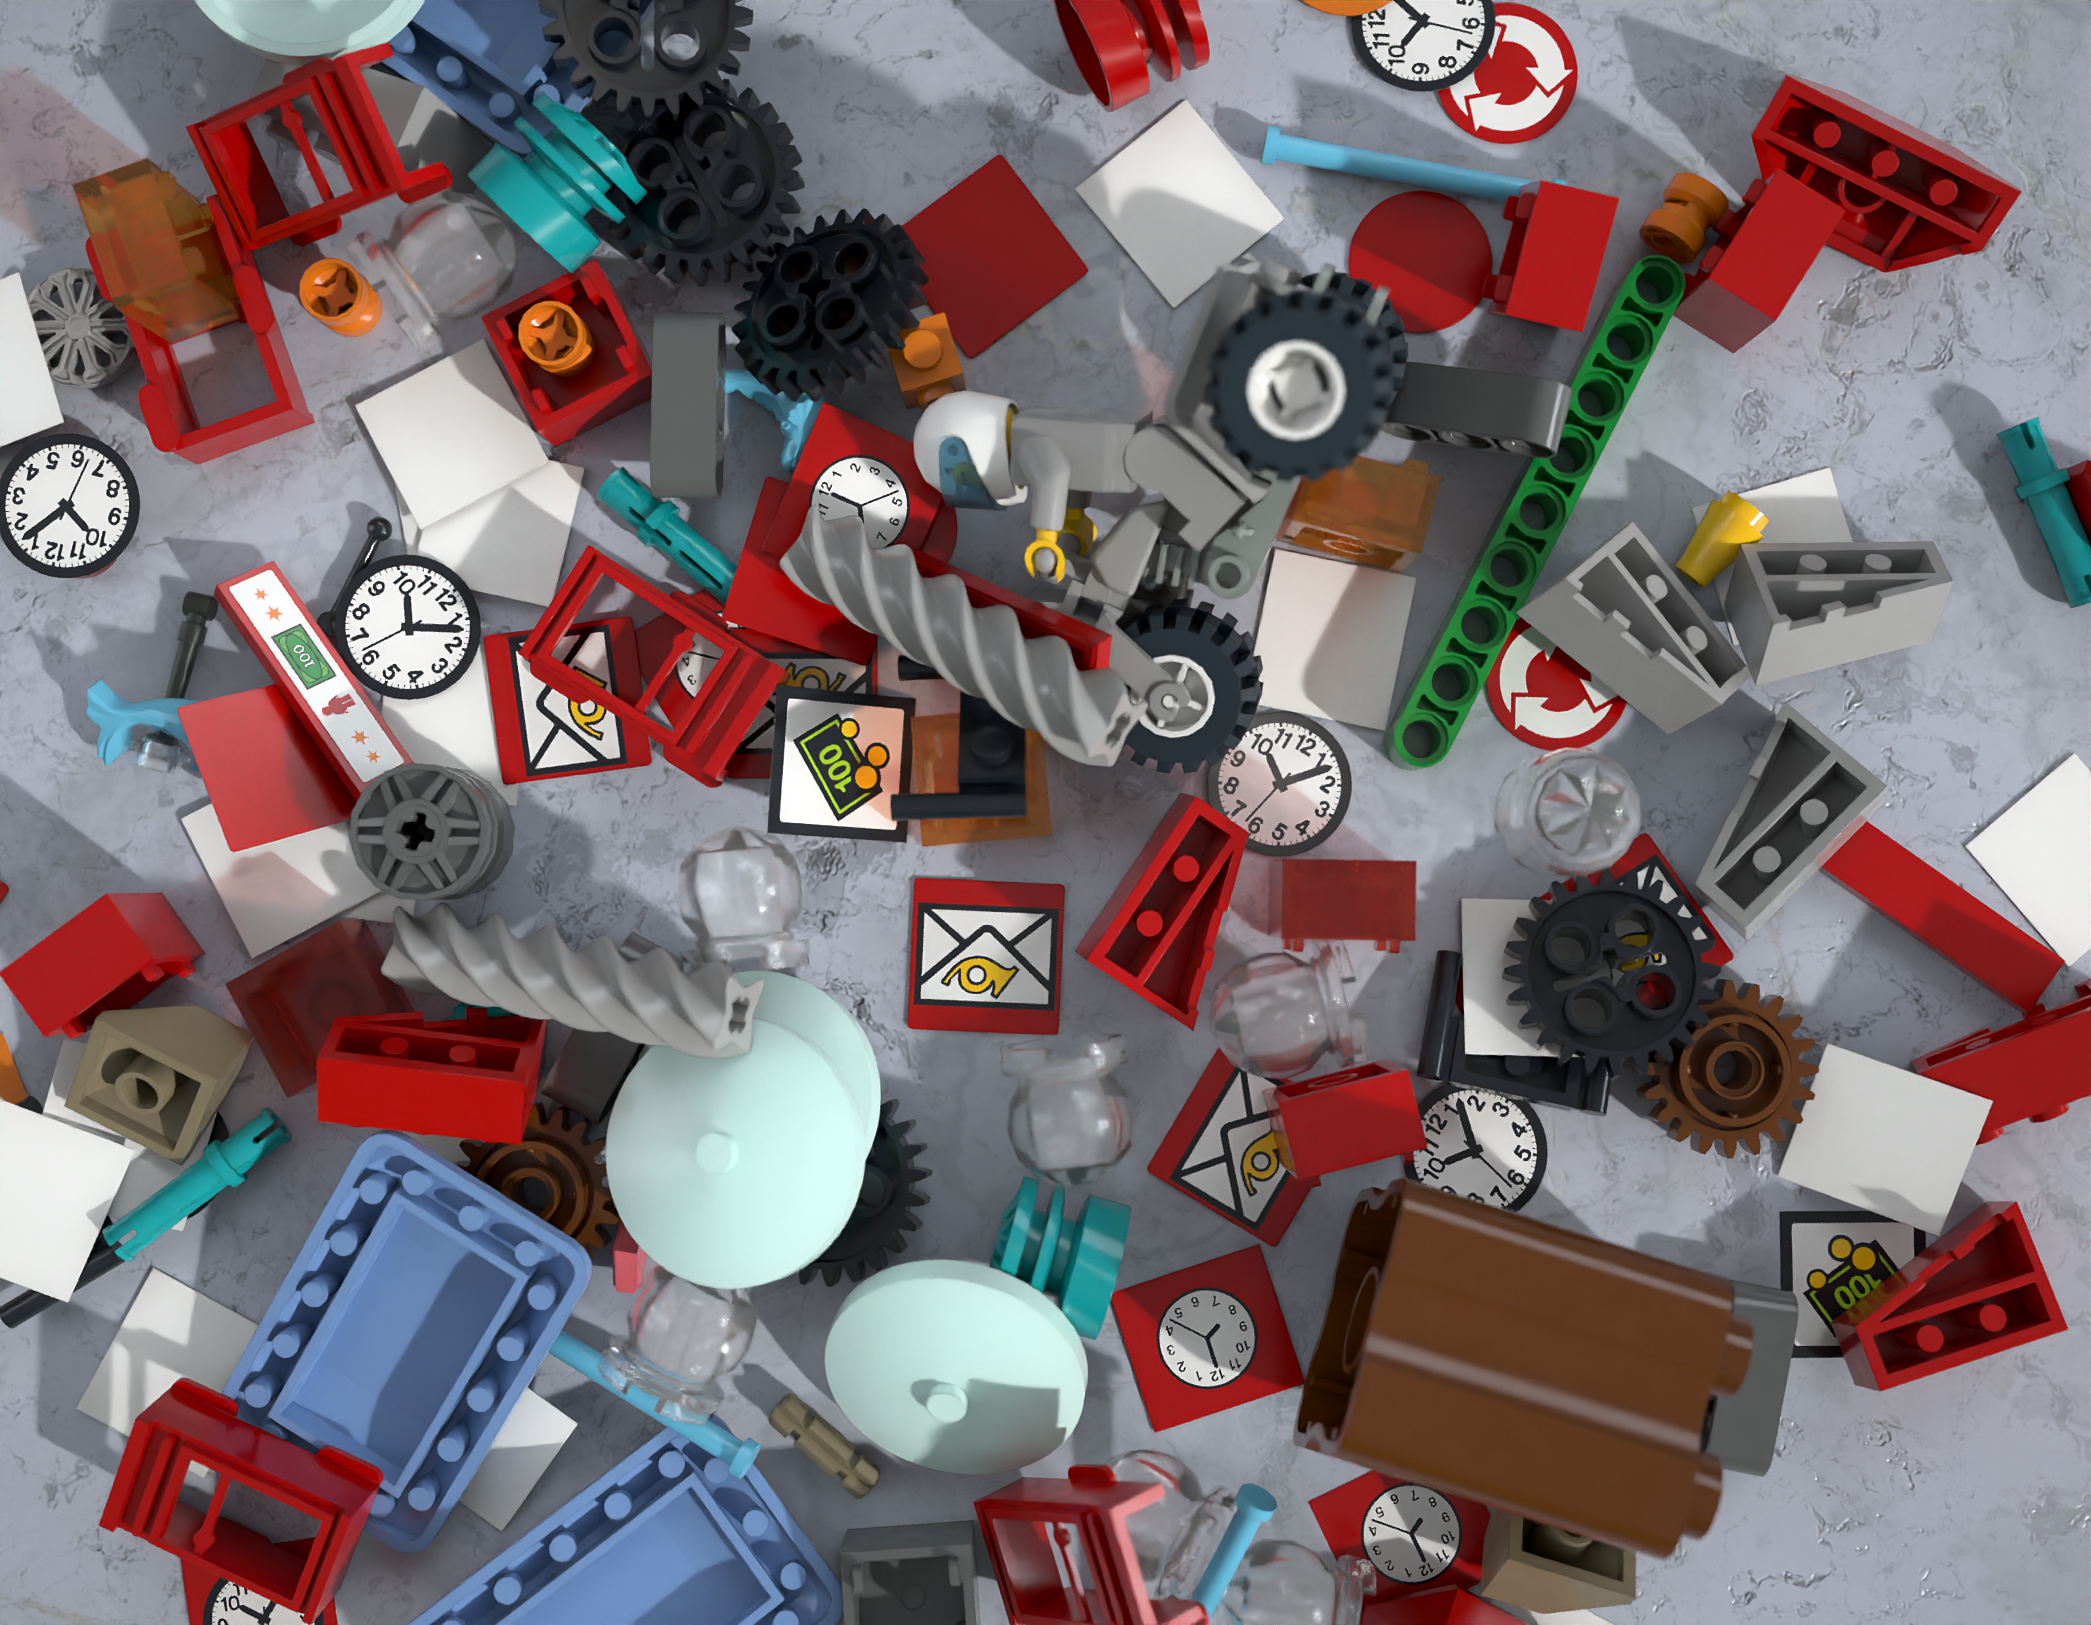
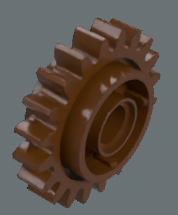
(1756, 1094)
(564, 1162)

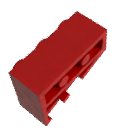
(1169, 908)
(2022, 1067)
(433, 1076)
(1952, 1303)

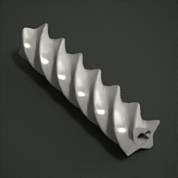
(970, 647)
(582, 988)

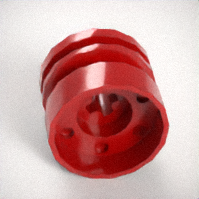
(1118, 36)

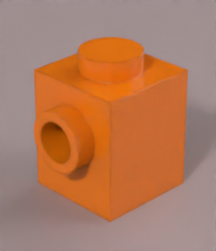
(928, 363)

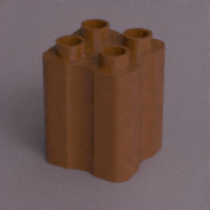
(1524, 1367)

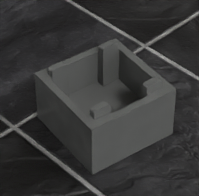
(910, 1575)

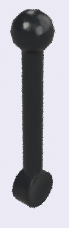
(379, 530)

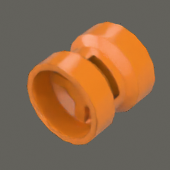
(1687, 212)
(328, 289)
(545, 333)

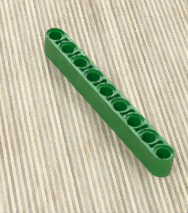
(1555, 492)

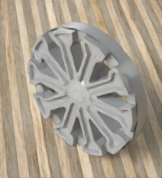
(80, 330)

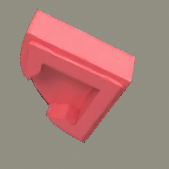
(627, 1261)

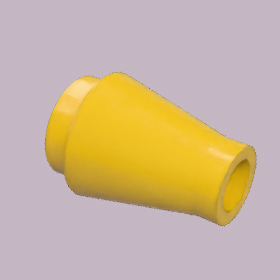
(1719, 537)

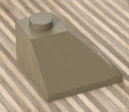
(158, 1074)
(1552, 1567)

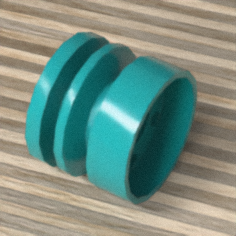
(558, 182)
(1064, 1256)

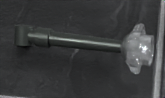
(157, 749)

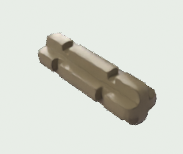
(824, 1446)

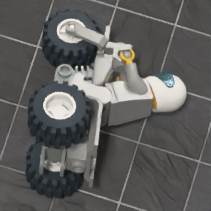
(1267, 391)

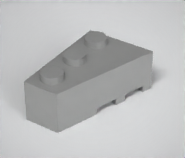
(416, 120)
(1832, 602)
(1639, 631)
(1788, 821)

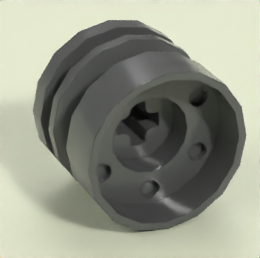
(469, 824)

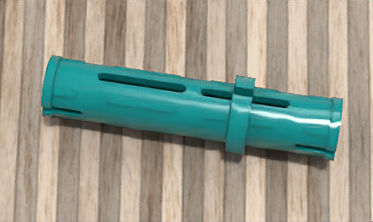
(2051, 507)
(662, 527)
(221, 1166)

